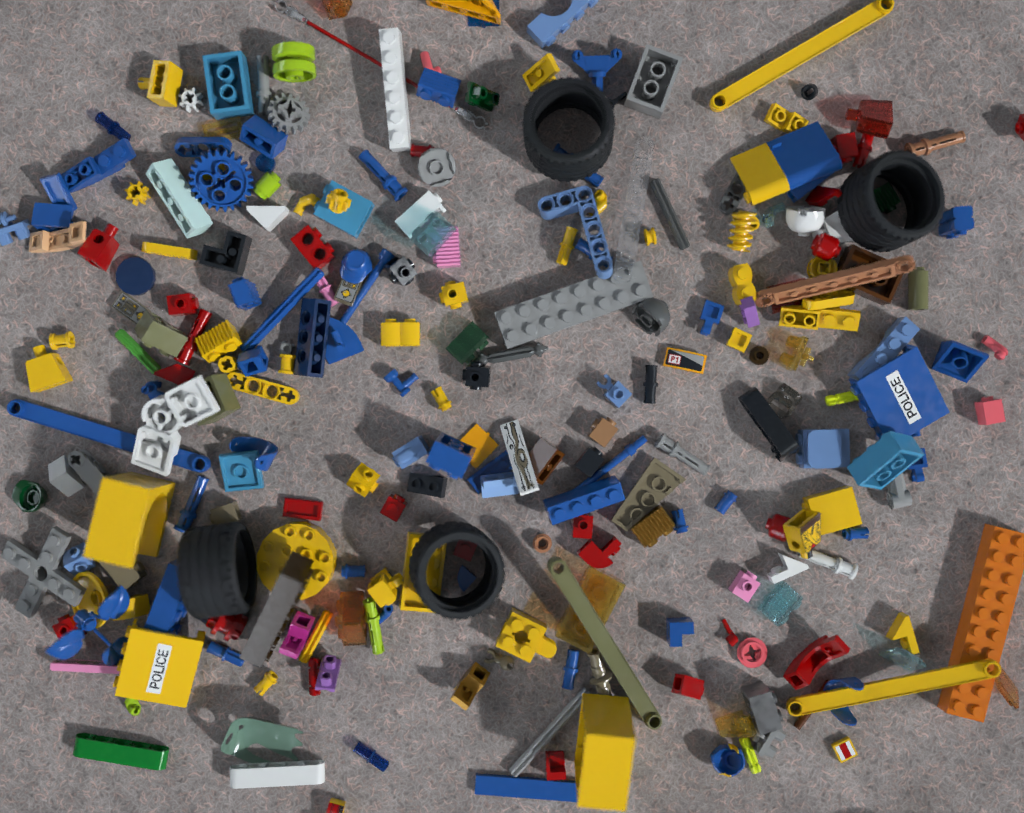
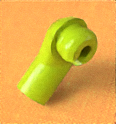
(133, 706)

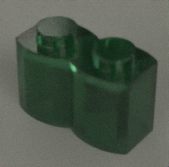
(467, 343)

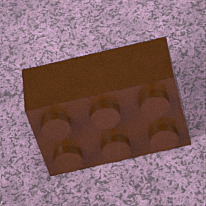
(877, 291)

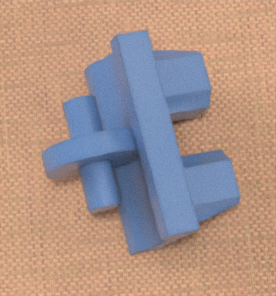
(20, 228)

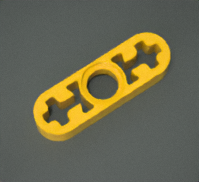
(170, 251)
(829, 300)

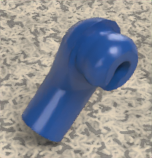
(386, 612)

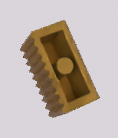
(653, 526)

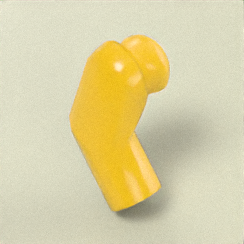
(600, 200)
(305, 201)

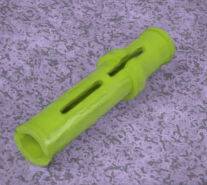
(372, 619)

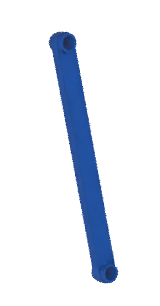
(95, 431)

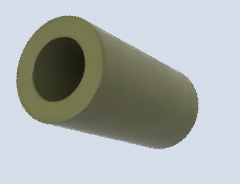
(918, 289)

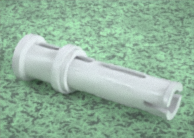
(836, 564)

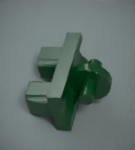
(481, 97)

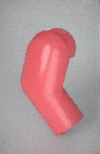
(426, 61)
(1000, 350)

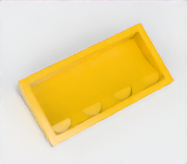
(409, 597)

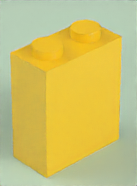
(836, 508)

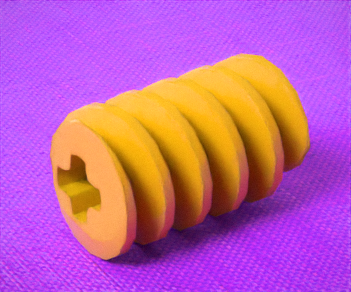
(741, 230)

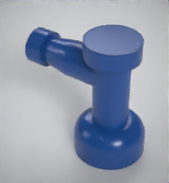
(403, 386)

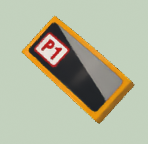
(685, 360)

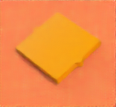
(482, 442)

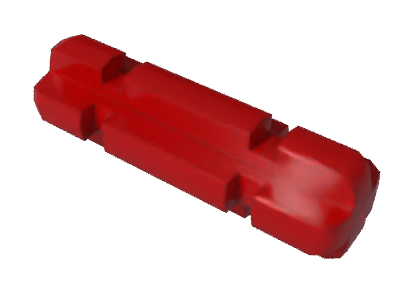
(313, 663)

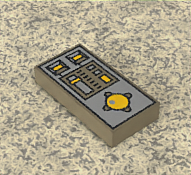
(347, 292)
(129, 307)

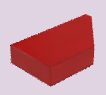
(821, 194)
(176, 373)

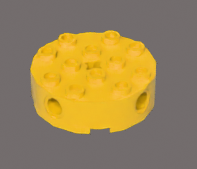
(303, 539)

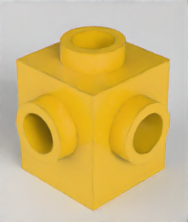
(453, 287)
(363, 480)

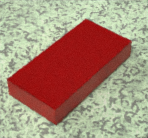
(302, 509)

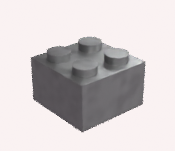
(761, 707)

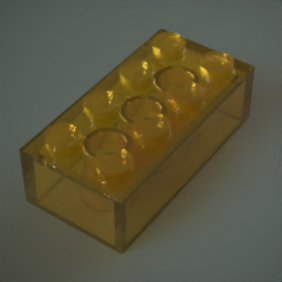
(603, 593)

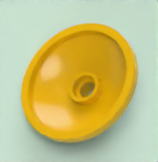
(94, 595)

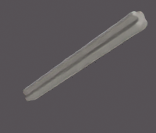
(547, 734)

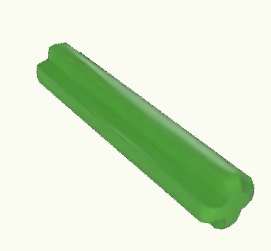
(137, 351)

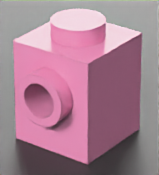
(744, 585)

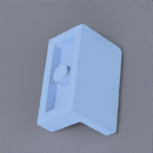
(498, 485)

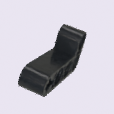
(769, 424)

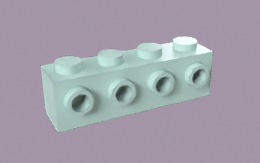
(178, 198)

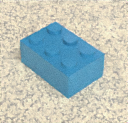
(228, 85)
(885, 460)

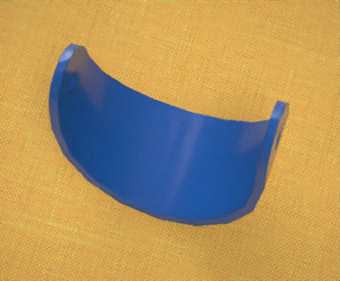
(266, 450)
(844, 714)

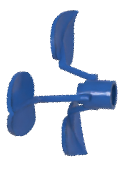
(70, 643)

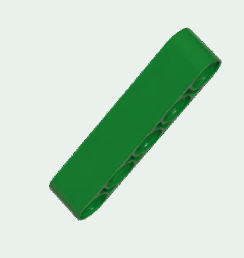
(120, 751)

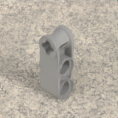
(88, 468)

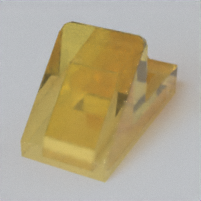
(735, 725)

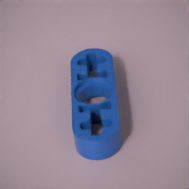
(195, 151)

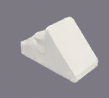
(790, 567)

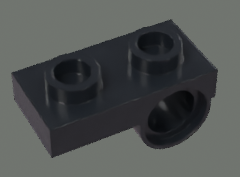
(427, 484)

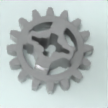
(298, 113)

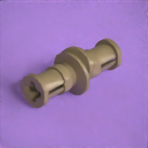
(601, 674)

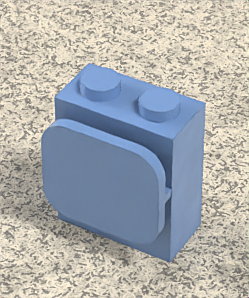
(823, 448)

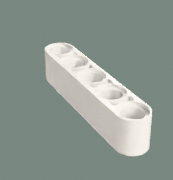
(277, 774)

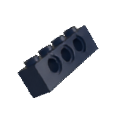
(312, 337)

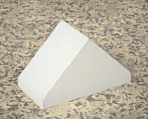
(268, 216)
(64, 477)

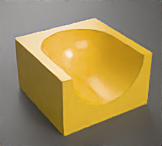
(128, 518)
(604, 752)

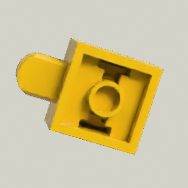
(525, 636)

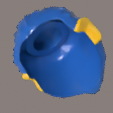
(728, 759)

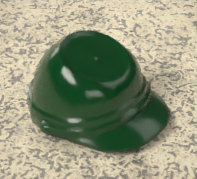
(29, 496)

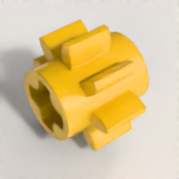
(142, 197)
(338, 201)

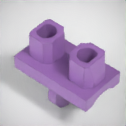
(328, 673)

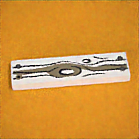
(519, 457)

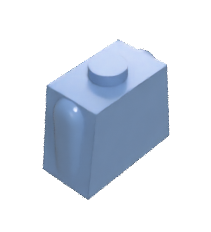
(410, 452)

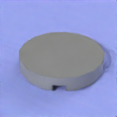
(436, 167)

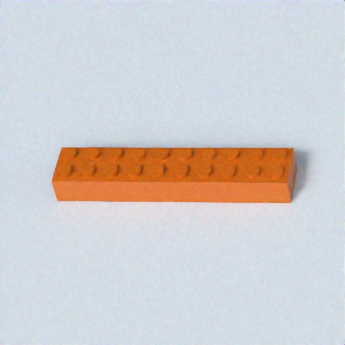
(985, 618)

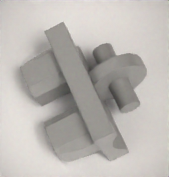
(763, 742)

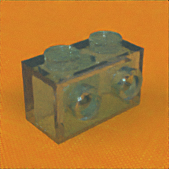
(432, 233)

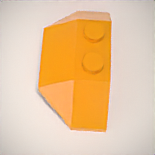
(477, 9)

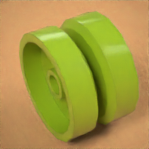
(293, 62)

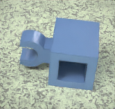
(616, 392)

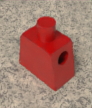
(100, 247)

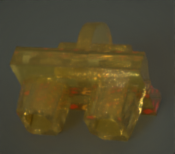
(792, 361)

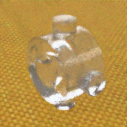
(157, 308)

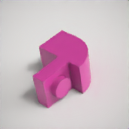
(297, 635)

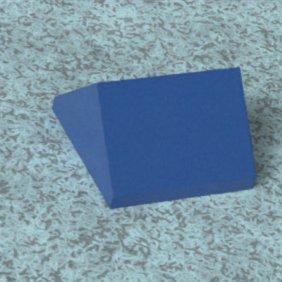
(958, 360)

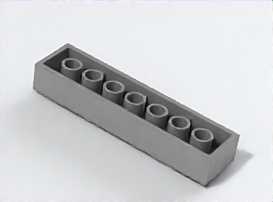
(571, 306)

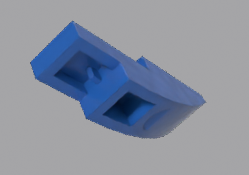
(99, 167)

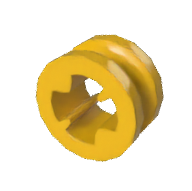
(650, 236)

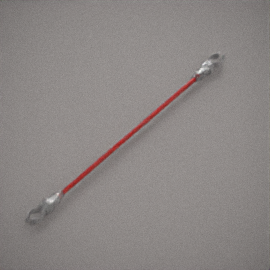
(293, 14)

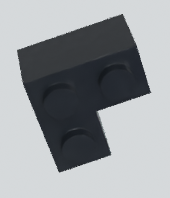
(231, 257)

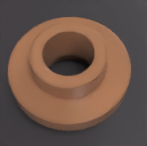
(542, 549)

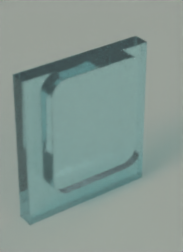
(903, 659)

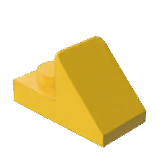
(541, 72)
(903, 629)

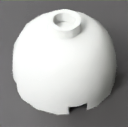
(805, 219)

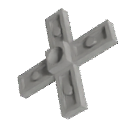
(38, 581)

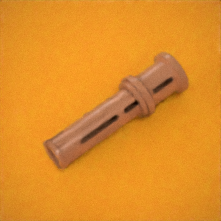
(927, 146)

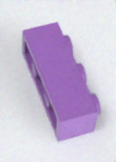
(749, 312)

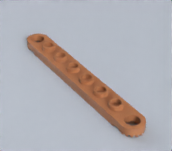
(835, 281)

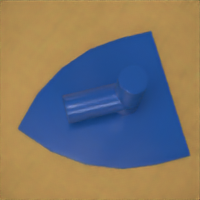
(341, 341)

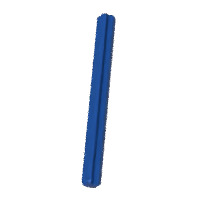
(282, 310)

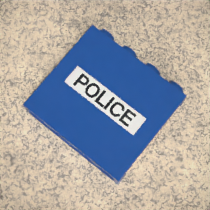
(900, 395)

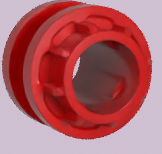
(230, 625)

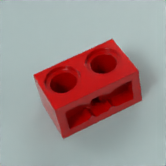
(310, 250)

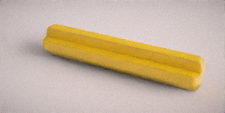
(315, 636)

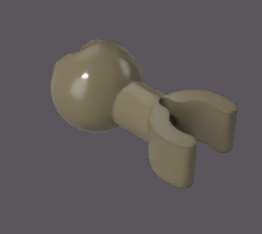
(503, 661)

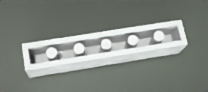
(395, 89)

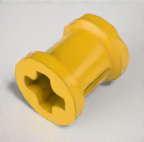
(61, 340)
(221, 364)
(287, 364)

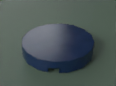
(135, 276)

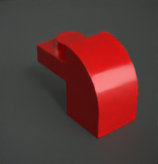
(599, 557)

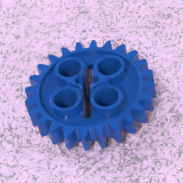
(209, 166)

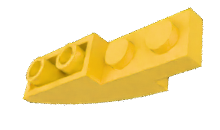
(829, 318)

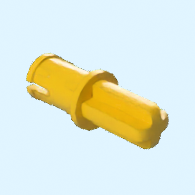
(566, 245)

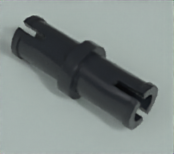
(650, 384)

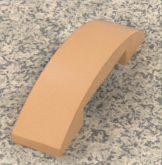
(58, 240)

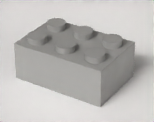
(653, 81)

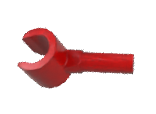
(732, 639)

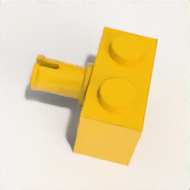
(163, 83)

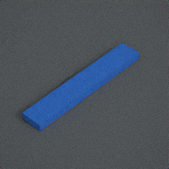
(525, 787)

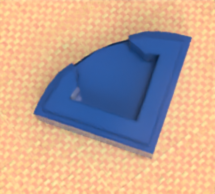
(465, 578)

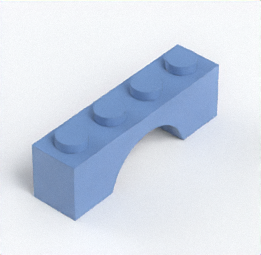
(546, 28)
(894, 341)

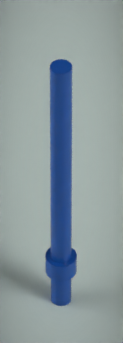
(629, 449)

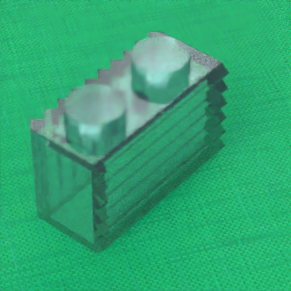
(780, 603)

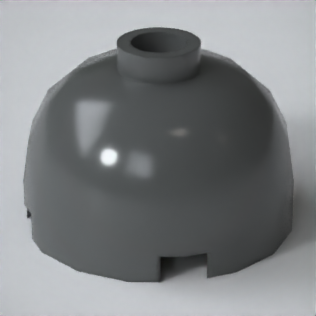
(652, 315)

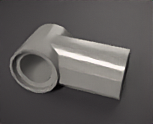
(897, 493)

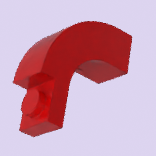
(812, 658)

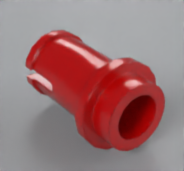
(417, 150)

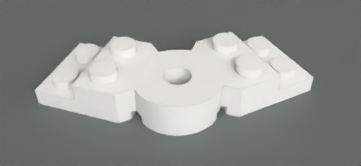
(159, 438)

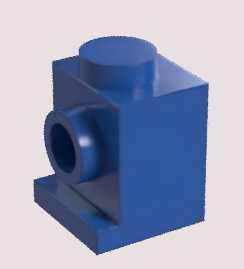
(252, 361)

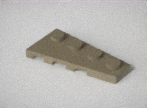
(651, 487)

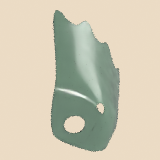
(269, 734)

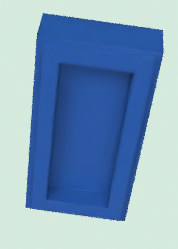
(57, 190)

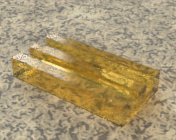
(226, 130)

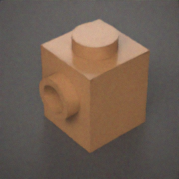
(603, 430)

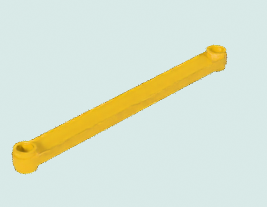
(801, 54)
(894, 687)

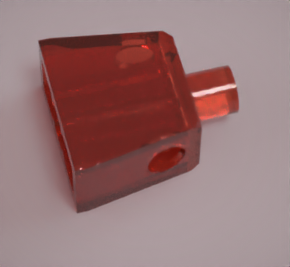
(872, 117)

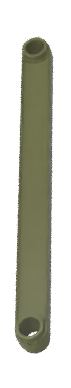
(604, 642)

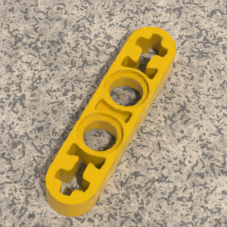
(262, 389)

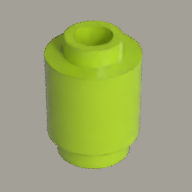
(267, 185)

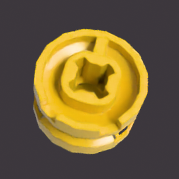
(821, 267)

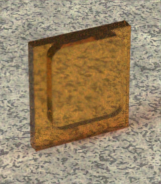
(1007, 689)

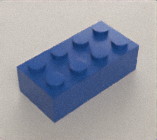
(168, 605)

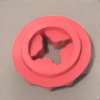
(759, 656)

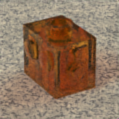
(337, 8)

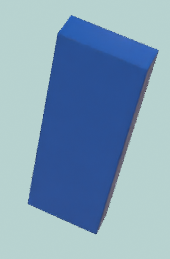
(498, 465)

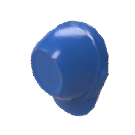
(355, 266)

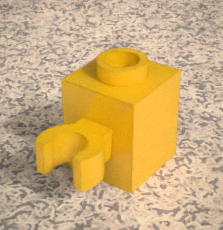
(384, 589)

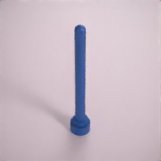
(385, 256)

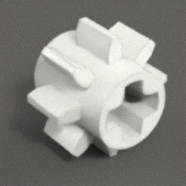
(186, 95)

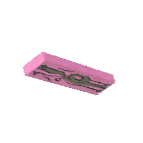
(89, 666)

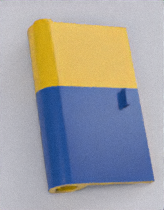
(786, 163)

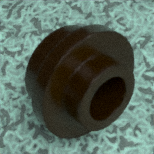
(753, 358)

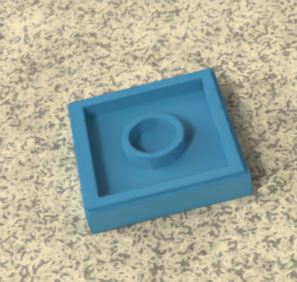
(239, 471)

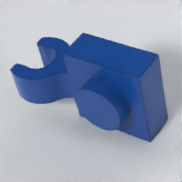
(711, 315)
(917, 471)

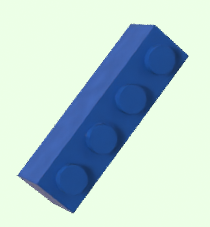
(583, 500)

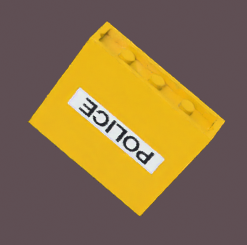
(158, 666)

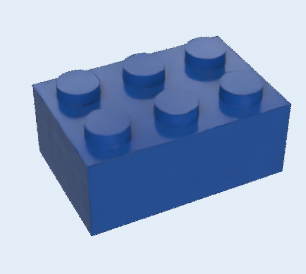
(450, 455)

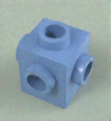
(74, 560)

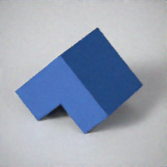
(676, 628)

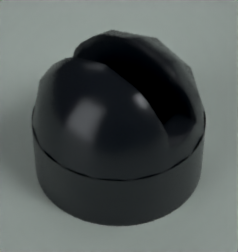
(806, 88)

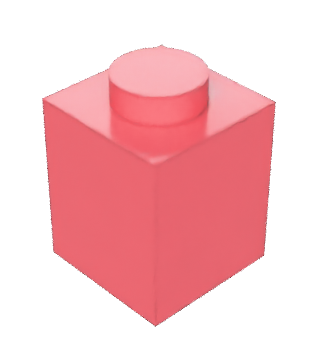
(989, 411)

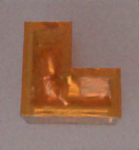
(350, 618)

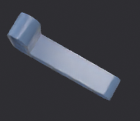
(589, 223)

